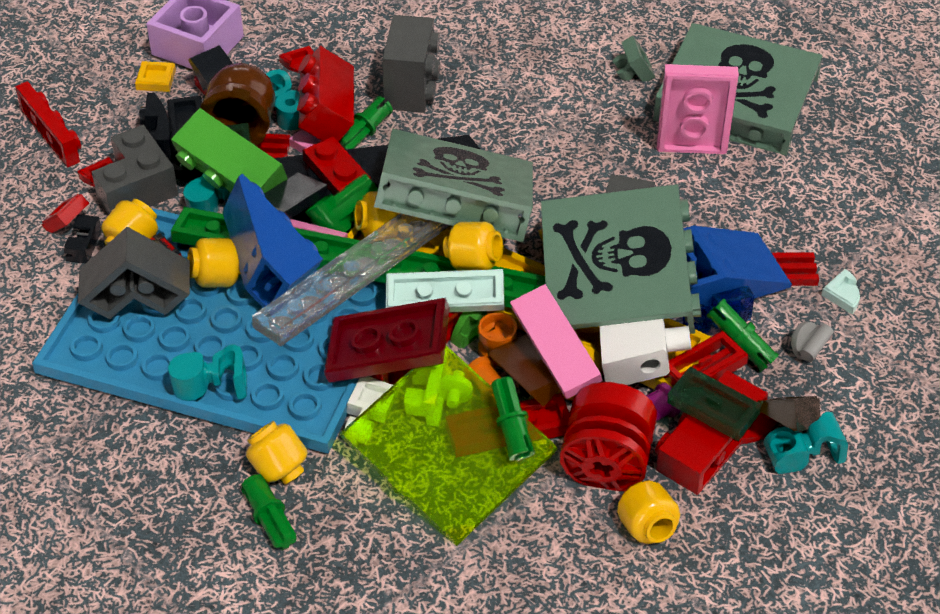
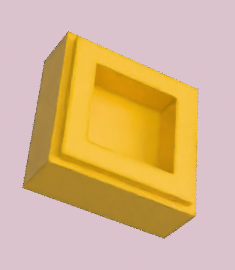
(155, 76)

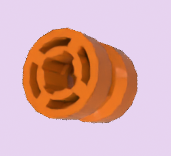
(495, 331)

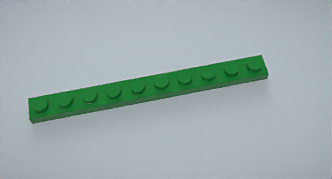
(199, 224)

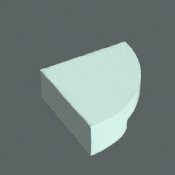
(843, 291)

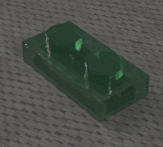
(714, 403)

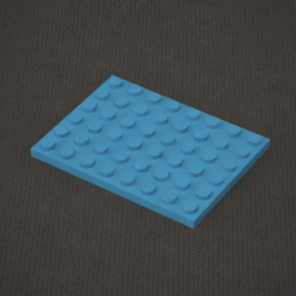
(135, 346)

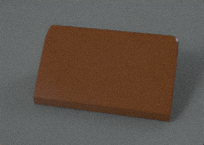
(527, 368)

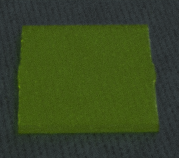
(442, 446)

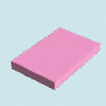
(696, 108)

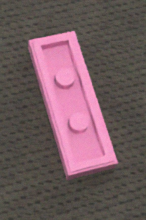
(555, 341)

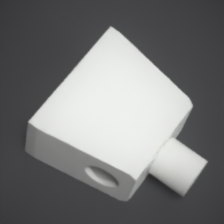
(640, 350)

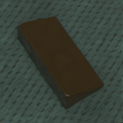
(792, 412)

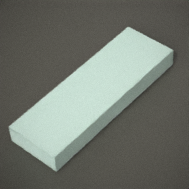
(462, 289)

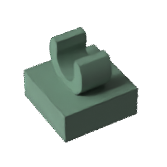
(633, 62)

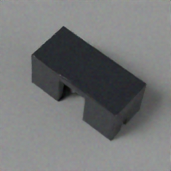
(80, 248)

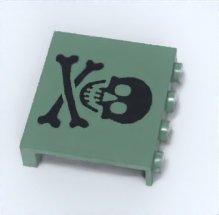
(769, 85)
(456, 184)
(620, 257)

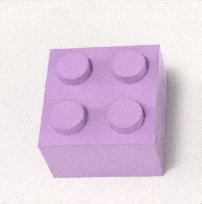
(192, 27)

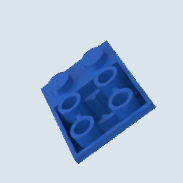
(268, 247)
(731, 261)

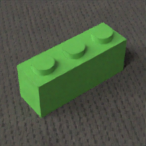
(224, 154)

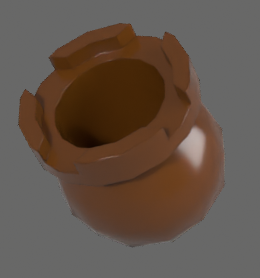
(240, 96)

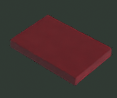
(387, 340)

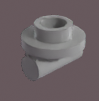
(809, 340)

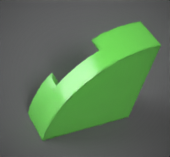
(466, 328)

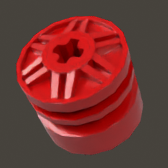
(608, 436)

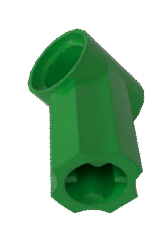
(338, 209)

